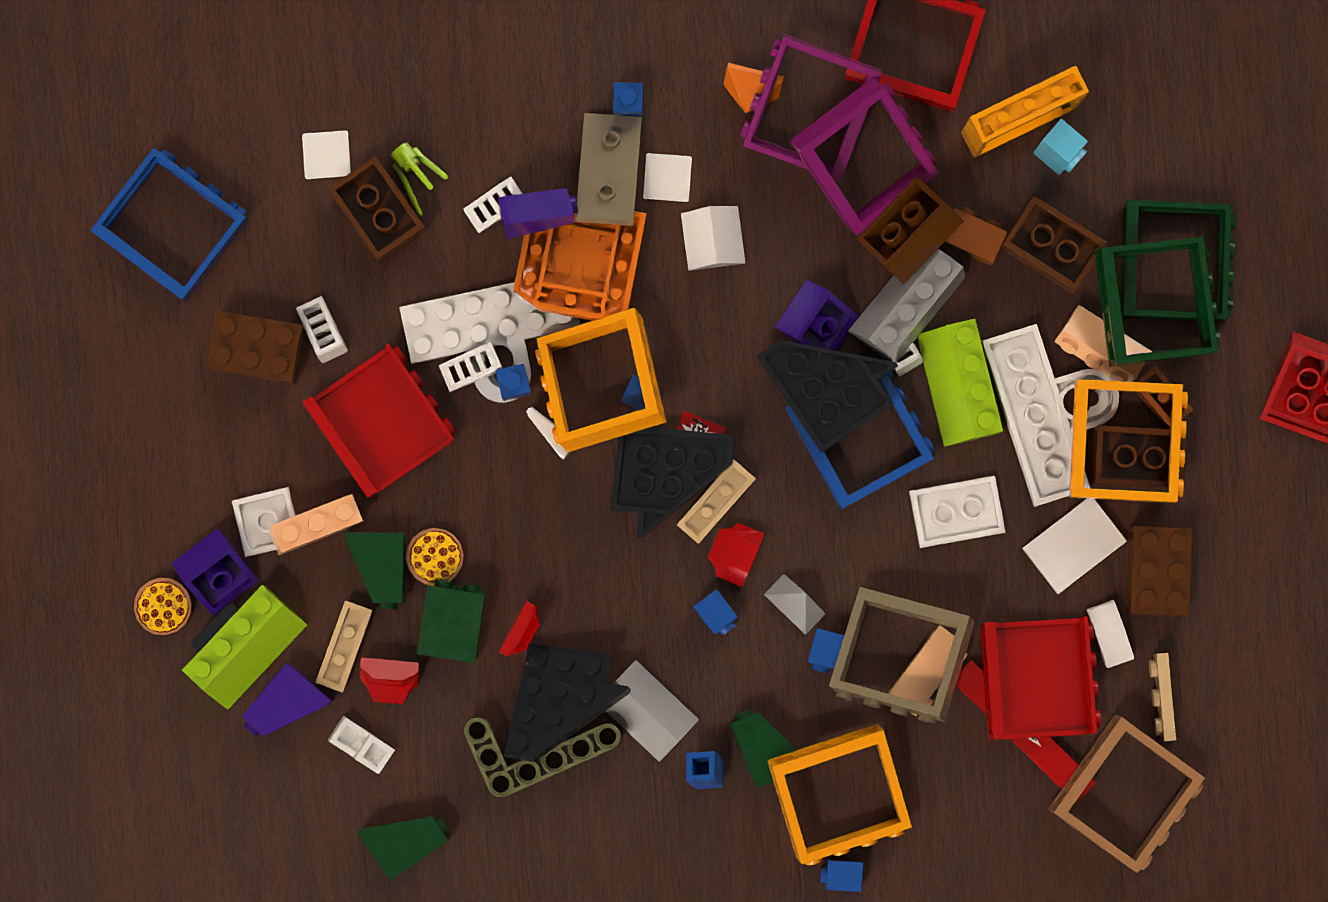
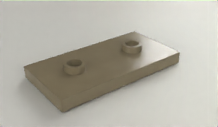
(608, 169)

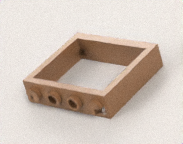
(1089, 767)

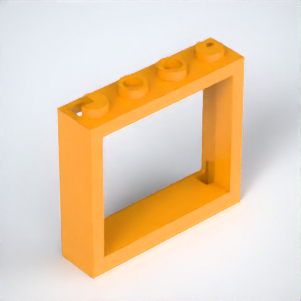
(1024, 111)
(612, 428)
(1176, 456)
(823, 752)

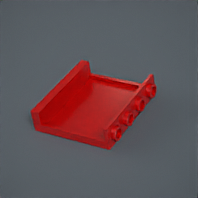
(380, 421)
(1039, 678)

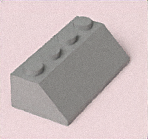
(905, 309)

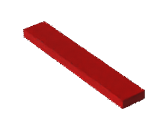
(1047, 757)

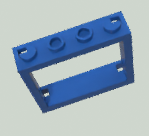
(189, 177)
(911, 424)

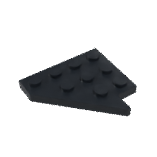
(827, 388)
(665, 469)
(558, 697)

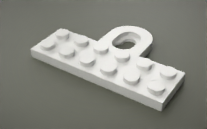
(474, 319)
(1036, 410)

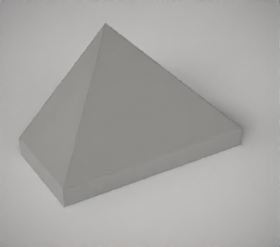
(794, 604)

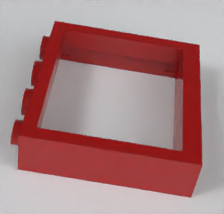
(914, 91)

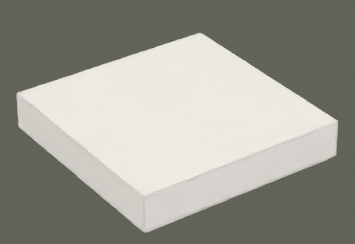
(257, 514)

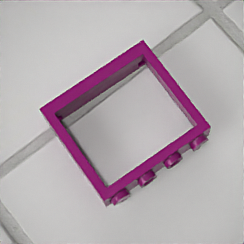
(760, 101)
(837, 118)

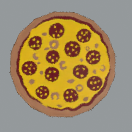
(434, 555)
(163, 606)

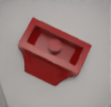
(735, 552)
(522, 632)
(389, 679)

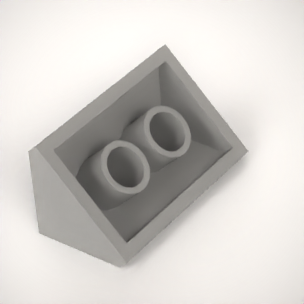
(651, 712)

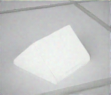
(713, 237)

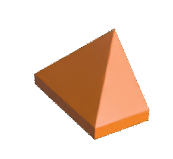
(745, 82)

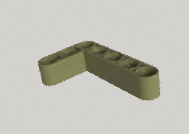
(543, 771)

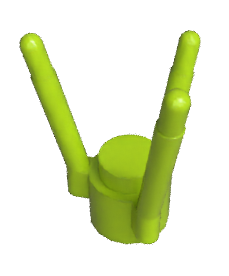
(407, 159)

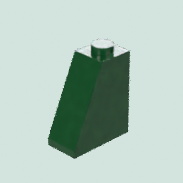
(381, 565)
(758, 744)
(404, 843)

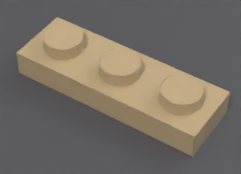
(716, 502)
(344, 646)
(1162, 697)

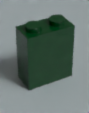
(452, 620)

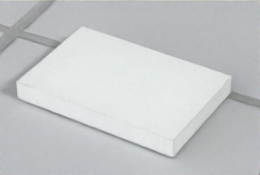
(957, 511)
(1074, 544)

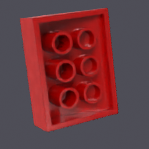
(1300, 389)

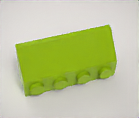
(959, 383)
(244, 647)

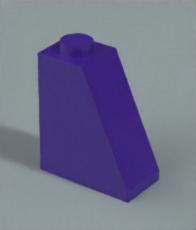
(536, 211)
(284, 701)

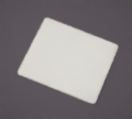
(326, 154)
(667, 177)

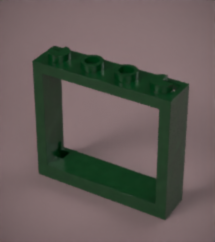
(1225, 251)
(1111, 309)

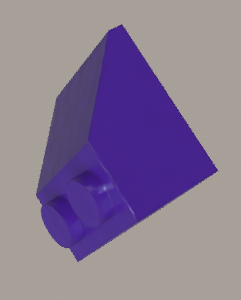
(817, 318)
(215, 572)

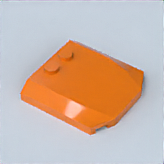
(580, 268)

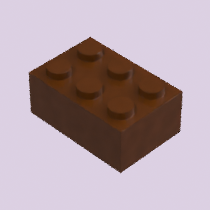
(377, 209)
(910, 230)
(1053, 245)
(255, 347)
(1131, 457)
(1159, 571)

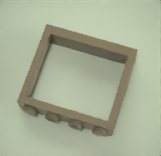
(899, 705)

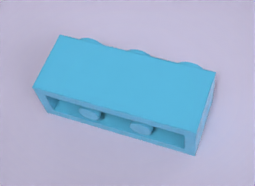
(1061, 148)

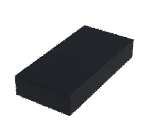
(214, 626)

